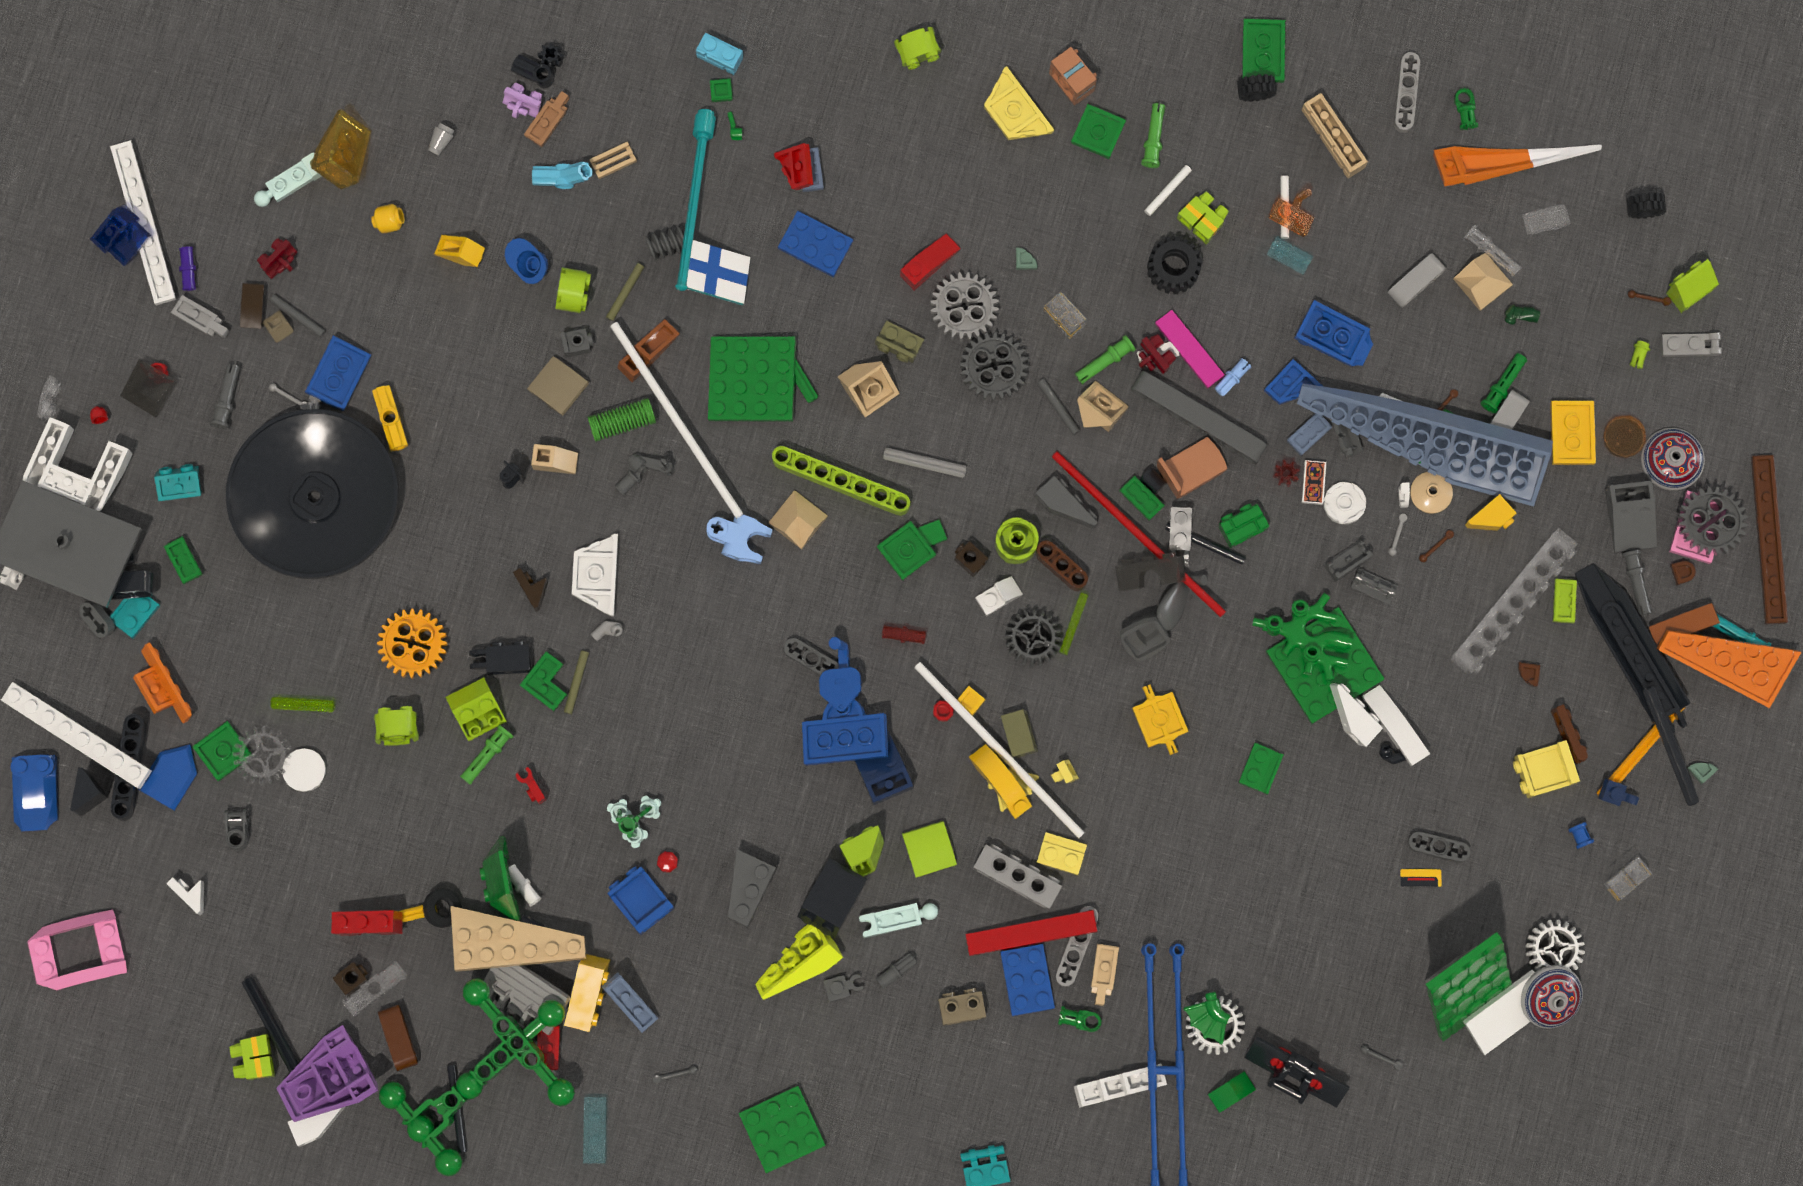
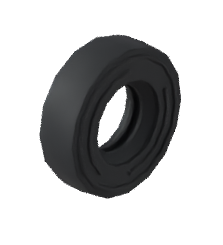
(430, 911)

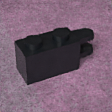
(503, 659)

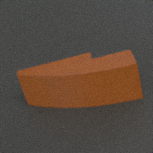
(649, 349)
(1688, 622)

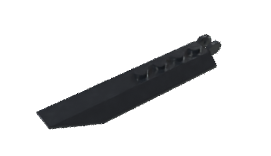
(1631, 642)

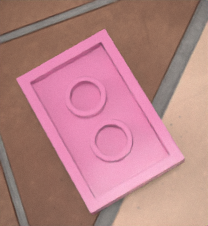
(1683, 548)

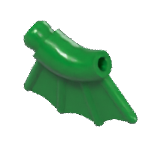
(1209, 1017)

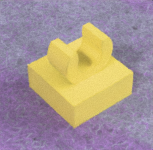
(1065, 772)

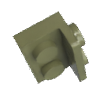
(899, 342)

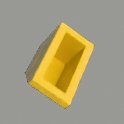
(460, 250)
(1493, 516)

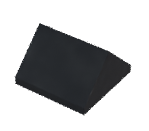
(86, 793)

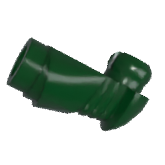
(1522, 313)

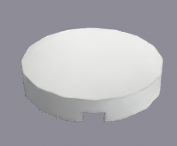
(1344, 503)
(305, 770)

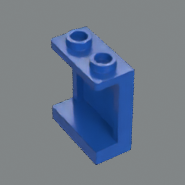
(640, 899)

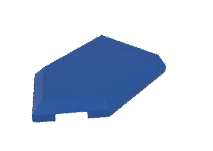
(171, 776)

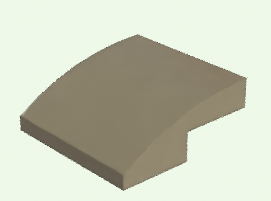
(558, 386)

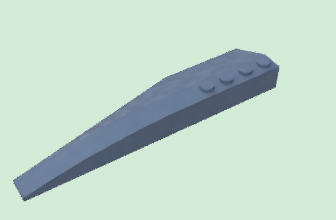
(1447, 444)

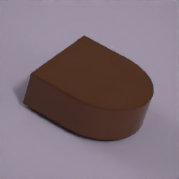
(1683, 572)

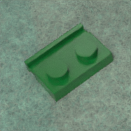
(1260, 768)

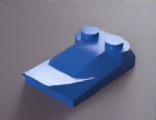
(1334, 335)
(35, 791)

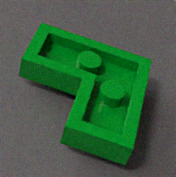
(539, 682)

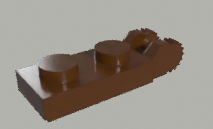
(1563, 722)

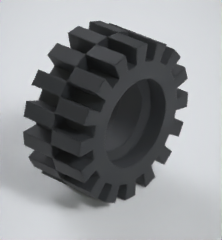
(1256, 87)
(1646, 205)

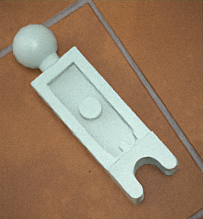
(288, 182)
(897, 918)

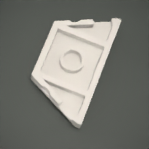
(596, 574)

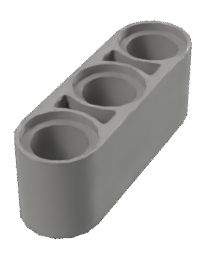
(1416, 280)
(1510, 410)

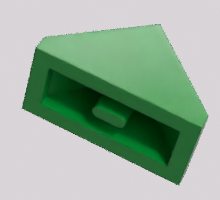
(1231, 1092)

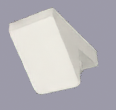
(999, 595)
(193, 898)

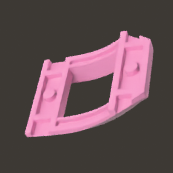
(108, 945)

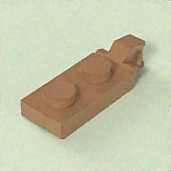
(547, 119)

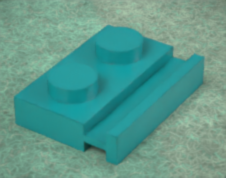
(134, 614)

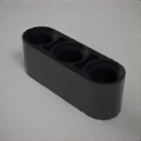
(134, 585)

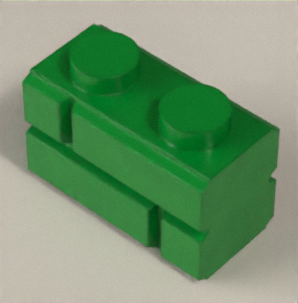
(1243, 525)

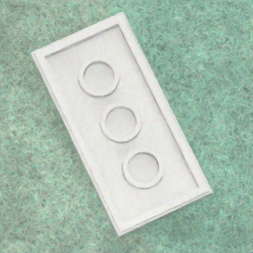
(1498, 1017)

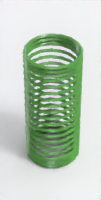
(613, 421)

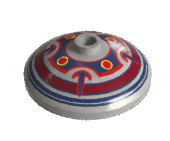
(1663, 468)
(1543, 992)

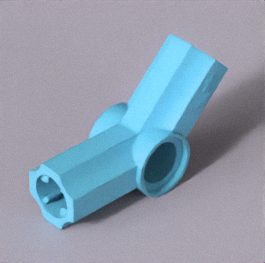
(562, 175)

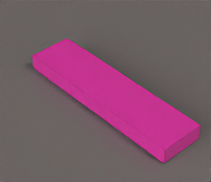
(1189, 349)

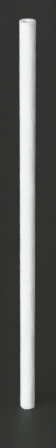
(676, 420)
(1007, 758)

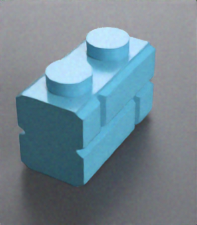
(719, 53)

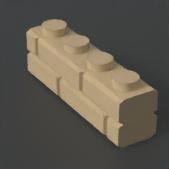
(1334, 135)

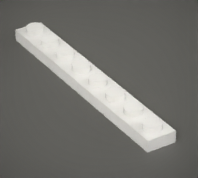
(137, 201)
(76, 735)

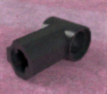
(531, 71)

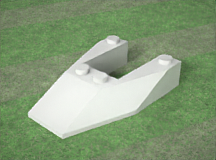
(46, 474)

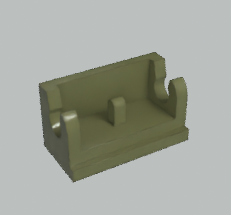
(1019, 733)

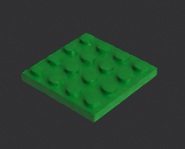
(752, 379)
(1312, 690)

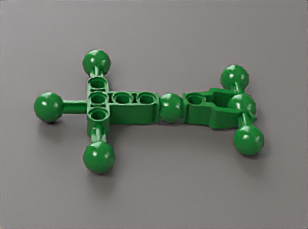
(470, 1084)

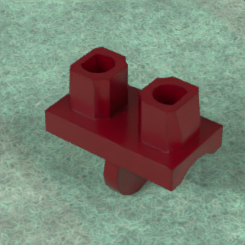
(279, 259)
(1150, 346)

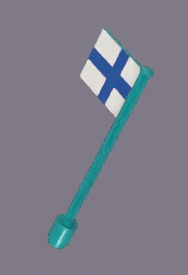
(704, 266)

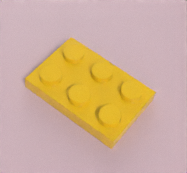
(1573, 432)

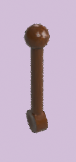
(1666, 301)
(1453, 394)
(1448, 535)

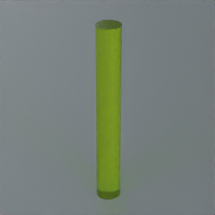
(1073, 624)

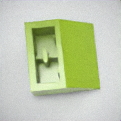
(1693, 286)
(475, 709)
(863, 850)

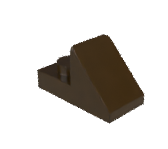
(535, 592)

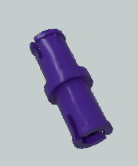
(187, 268)

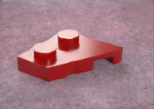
(796, 165)

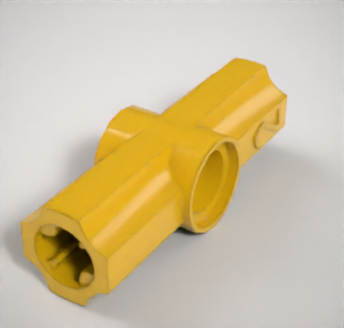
(394, 430)

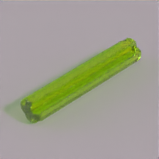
(302, 704)

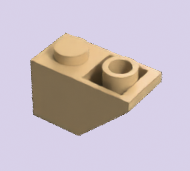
(554, 459)

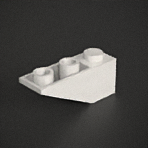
(1354, 718)
(313, 1127)

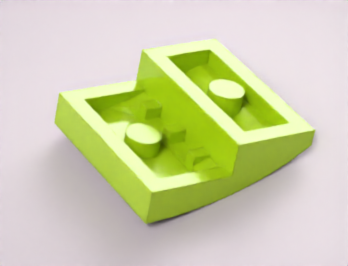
(929, 849)

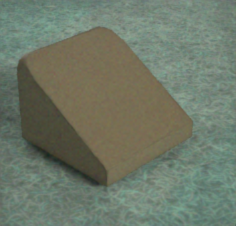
(278, 326)

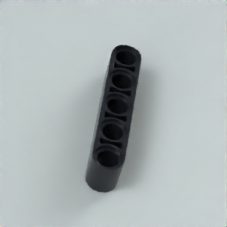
(127, 736)

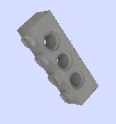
(1044, 898)

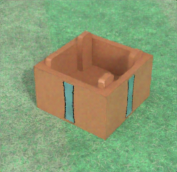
(1072, 76)

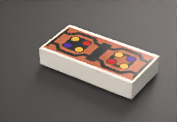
(1313, 482)

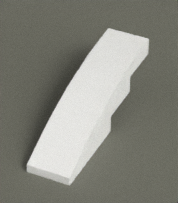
(1395, 725)
(1115, 1087)

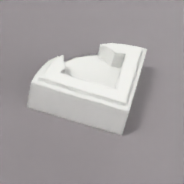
(1404, 492)

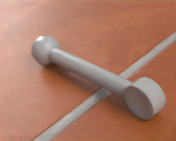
(273, 387)
(1402, 518)

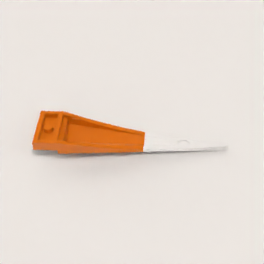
(1478, 164)

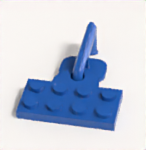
(844, 734)

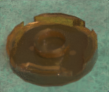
(1624, 436)

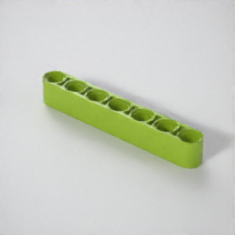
(835, 472)

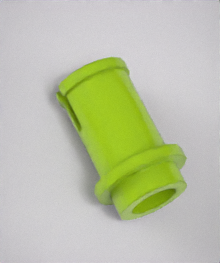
(1640, 352)

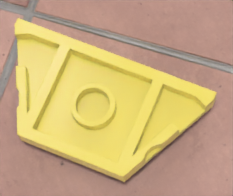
(1015, 110)

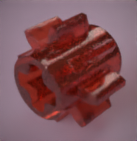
(1290, 477)

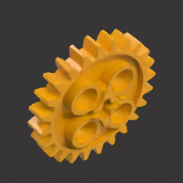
(418, 625)

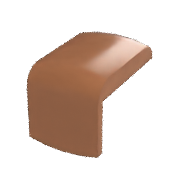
(1192, 467)

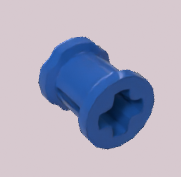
(1581, 835)

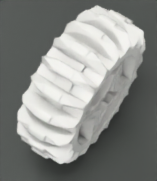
(1553, 939)
(1235, 1023)

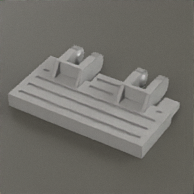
(525, 990)

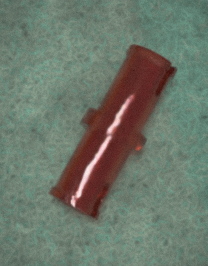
(903, 634)

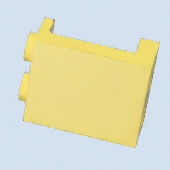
(1546, 769)

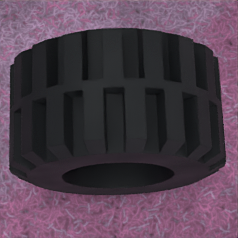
(1179, 249)

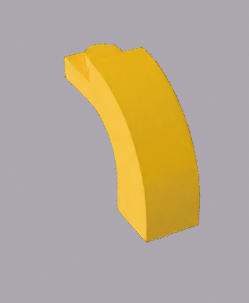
(1001, 780)

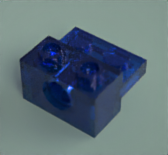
(121, 235)

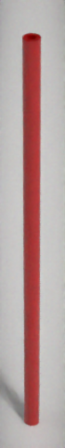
(1206, 598)

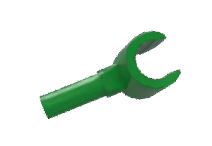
(736, 133)

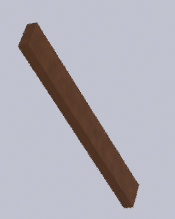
(1769, 539)

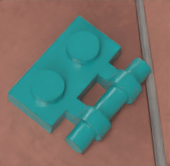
(986, 1174)

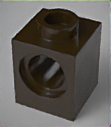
(974, 567)
(341, 978)

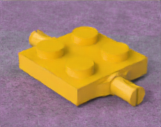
(1160, 720)

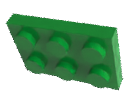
(1263, 48)

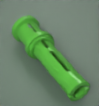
(1153, 145)
(1113, 354)
(492, 747)

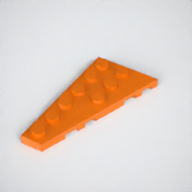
(1743, 666)

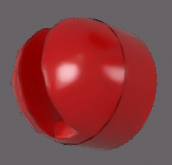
(98, 415)

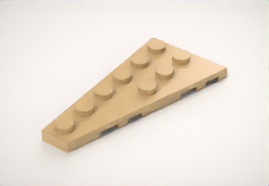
(497, 942)

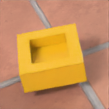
(971, 700)

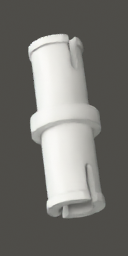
(523, 886)

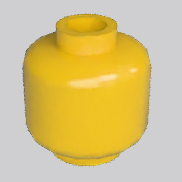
(388, 218)

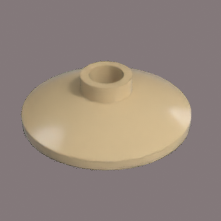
(1424, 500)

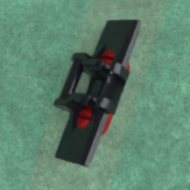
(1311, 1077)

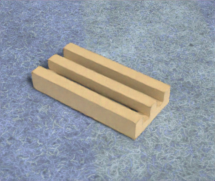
(613, 151)

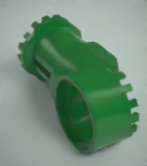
(1466, 110)
(1080, 1016)

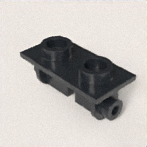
(510, 475)

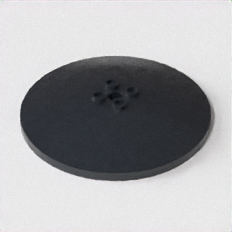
(306, 455)

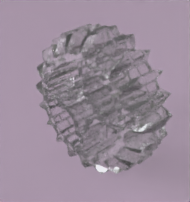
(251, 758)

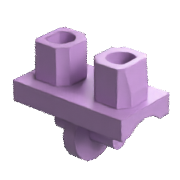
(520, 102)

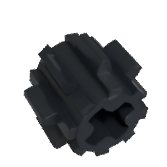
(552, 51)

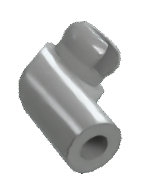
(607, 628)

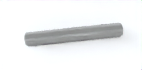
(924, 462)

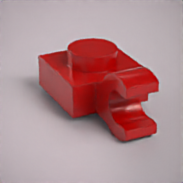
(534, 791)

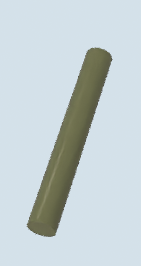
(625, 292)
(576, 682)

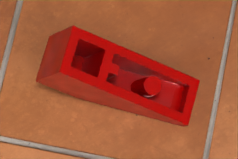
(928, 261)

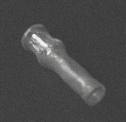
(1486, 241)

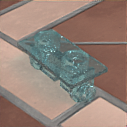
(1289, 255)

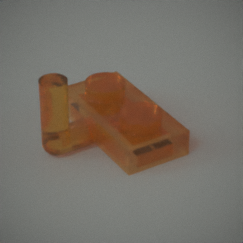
(1291, 215)

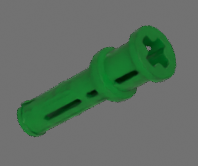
(1499, 391)

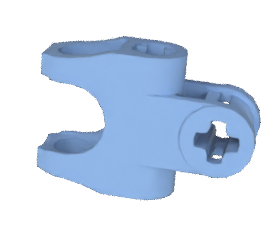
(735, 537)

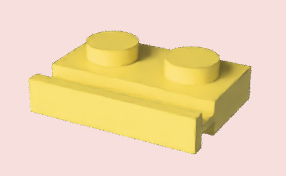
(1061, 853)

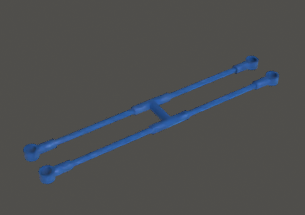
(1154, 1070)

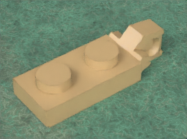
(1104, 972)

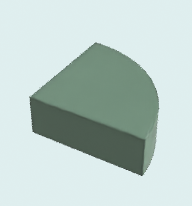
(1025, 260)
(1702, 771)

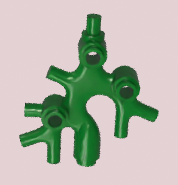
(1296, 635)

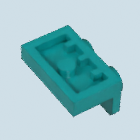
(177, 482)

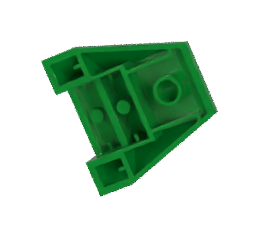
(498, 880)

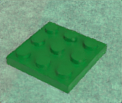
(782, 1129)

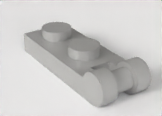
(1690, 345)

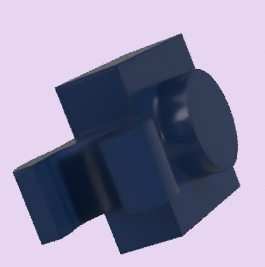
(1615, 793)

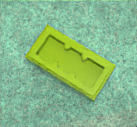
(1564, 601)

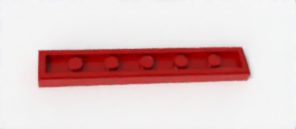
(1031, 933)

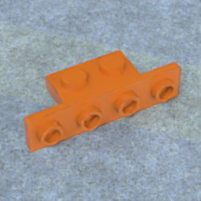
(158, 686)

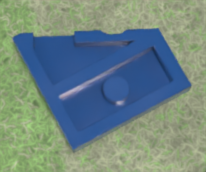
(1289, 383)

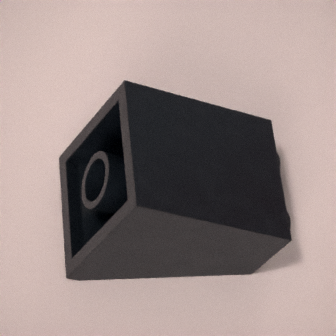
(832, 898)

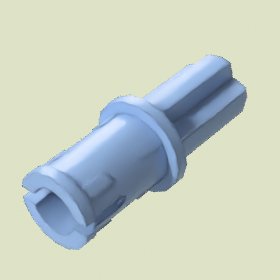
(1232, 377)

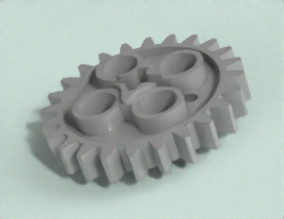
(961, 288)

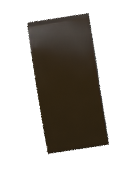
(251, 305)

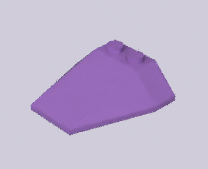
(328, 1078)

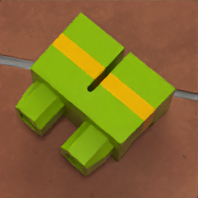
(1203, 227)
(249, 1049)

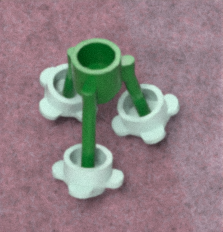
(628, 823)

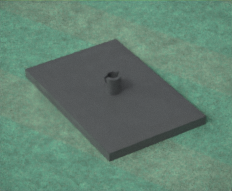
(66, 543)

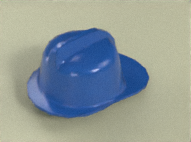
(526, 260)

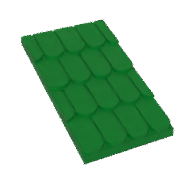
(1467, 984)

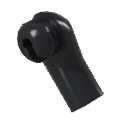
(1391, 755)

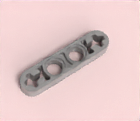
(1410, 92)
(1076, 946)

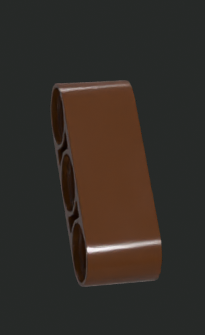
(1057, 556)
(397, 1037)

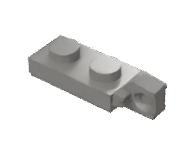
(199, 317)

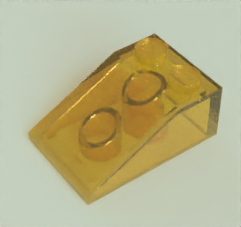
(342, 151)

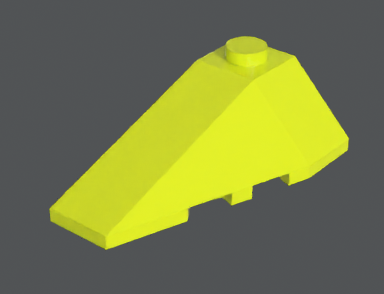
(806, 958)

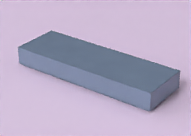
(629, 1002)

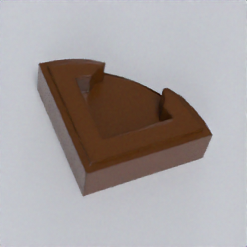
(1529, 673)

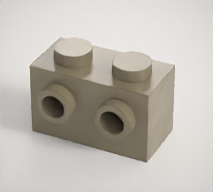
(962, 1007)

